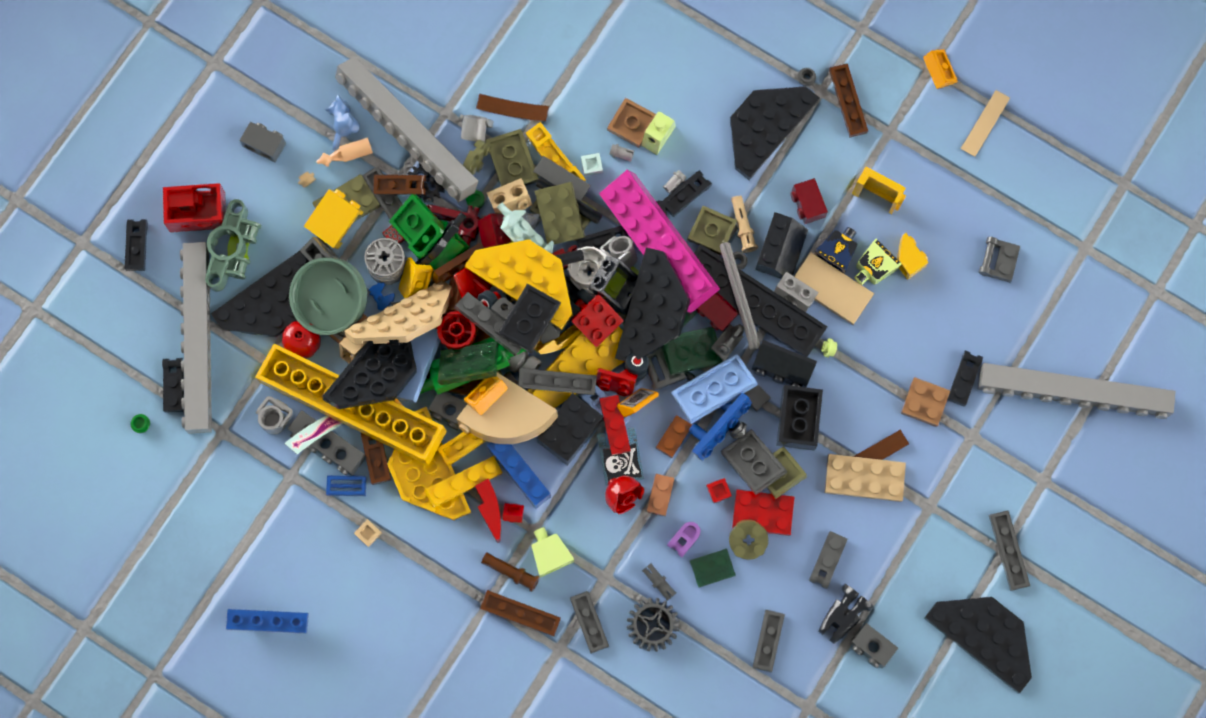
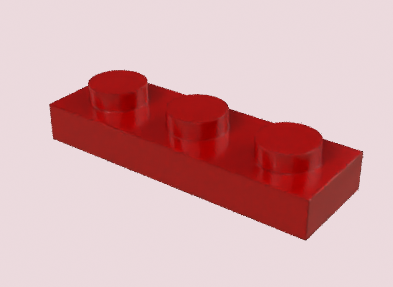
(614, 425)

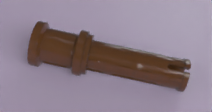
(519, 575)

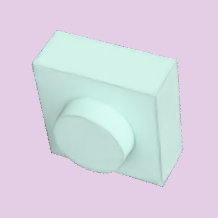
(591, 164)

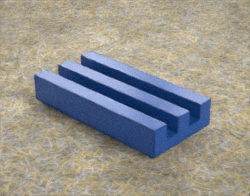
(346, 493)

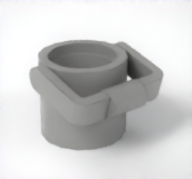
(474, 127)
(621, 248)
(271, 416)

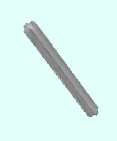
(740, 296)

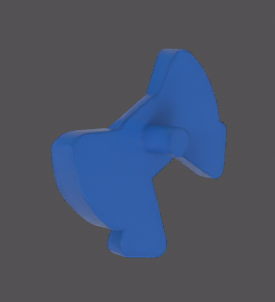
(382, 301)

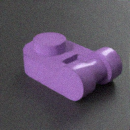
(690, 533)

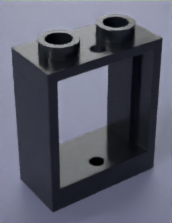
(602, 277)

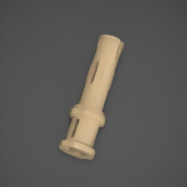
(745, 231)

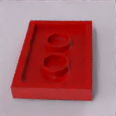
(771, 513)

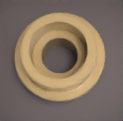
(306, 179)

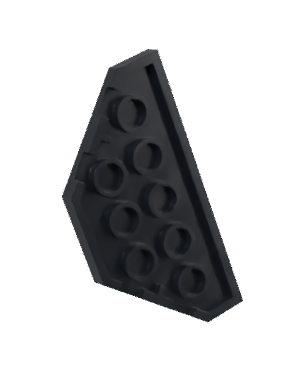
(765, 123)
(263, 305)
(655, 308)
(373, 375)
(987, 634)

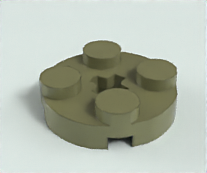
(474, 158)
(756, 531)

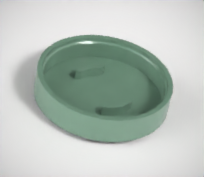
(328, 296)

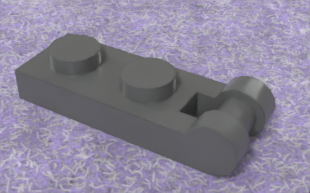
(828, 559)

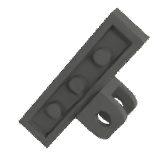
(488, 319)

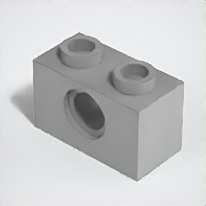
(796, 292)

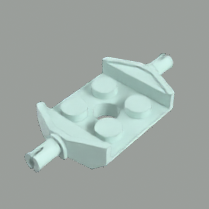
(518, 229)

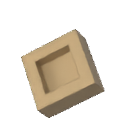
(367, 533)

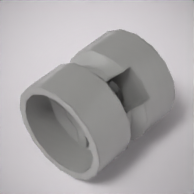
(523, 361)

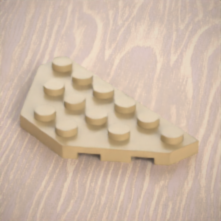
(405, 319)

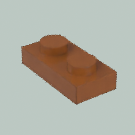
(674, 436)

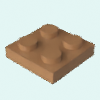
(631, 122)
(925, 402)

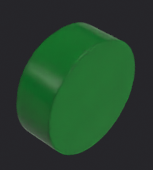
(476, 199)

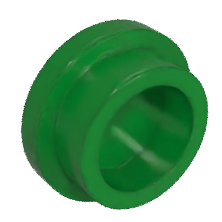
(140, 423)

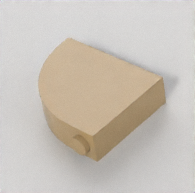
(510, 419)

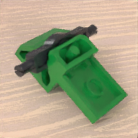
(428, 237)

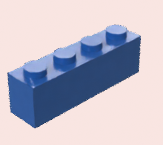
(520, 473)

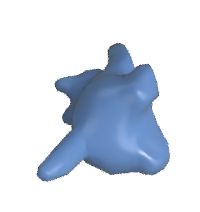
(343, 121)

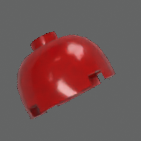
(456, 331)
(303, 346)
(622, 493)

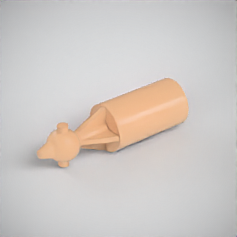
(347, 152)

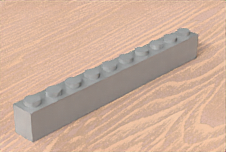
(406, 129)
(196, 339)
(1076, 390)

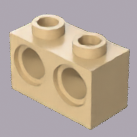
(512, 195)

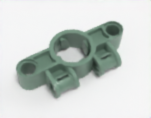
(235, 264)

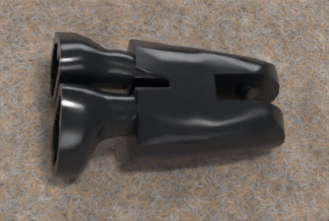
(841, 616)

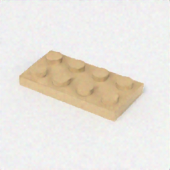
(865, 477)

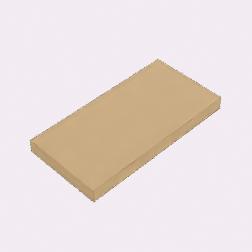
(834, 288)

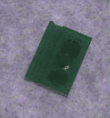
(712, 568)

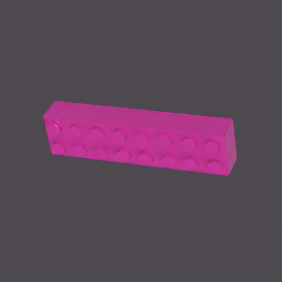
(652, 229)

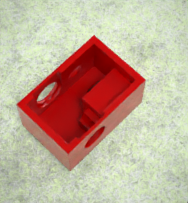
(193, 209)

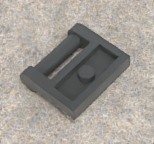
(1005, 261)
(669, 379)

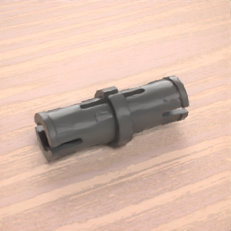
(659, 581)

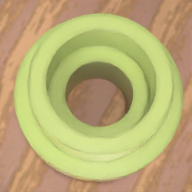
(829, 348)

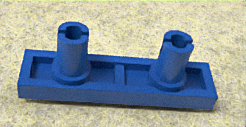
(717, 433)
(267, 621)

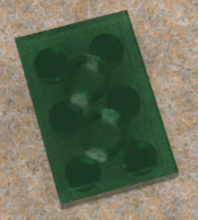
(691, 351)
(468, 363)

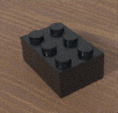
(799, 417)
(571, 429)

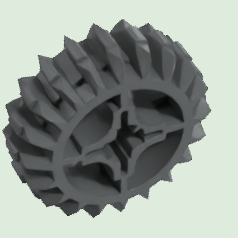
(661, 629)

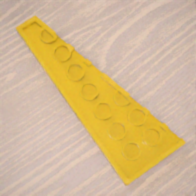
(581, 358)

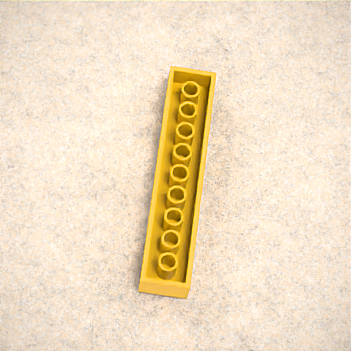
(382, 421)

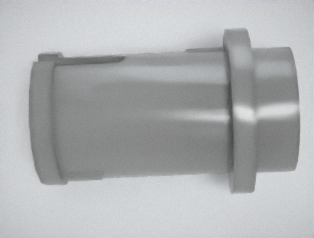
(620, 152)
(677, 178)

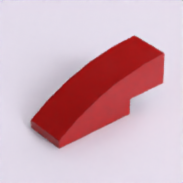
(490, 508)

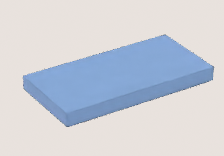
(424, 350)
(714, 388)

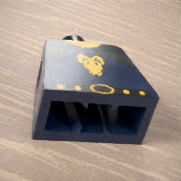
(838, 249)

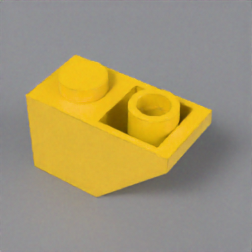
(911, 257)

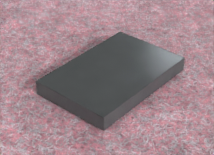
(753, 462)

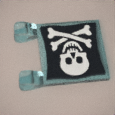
(622, 464)

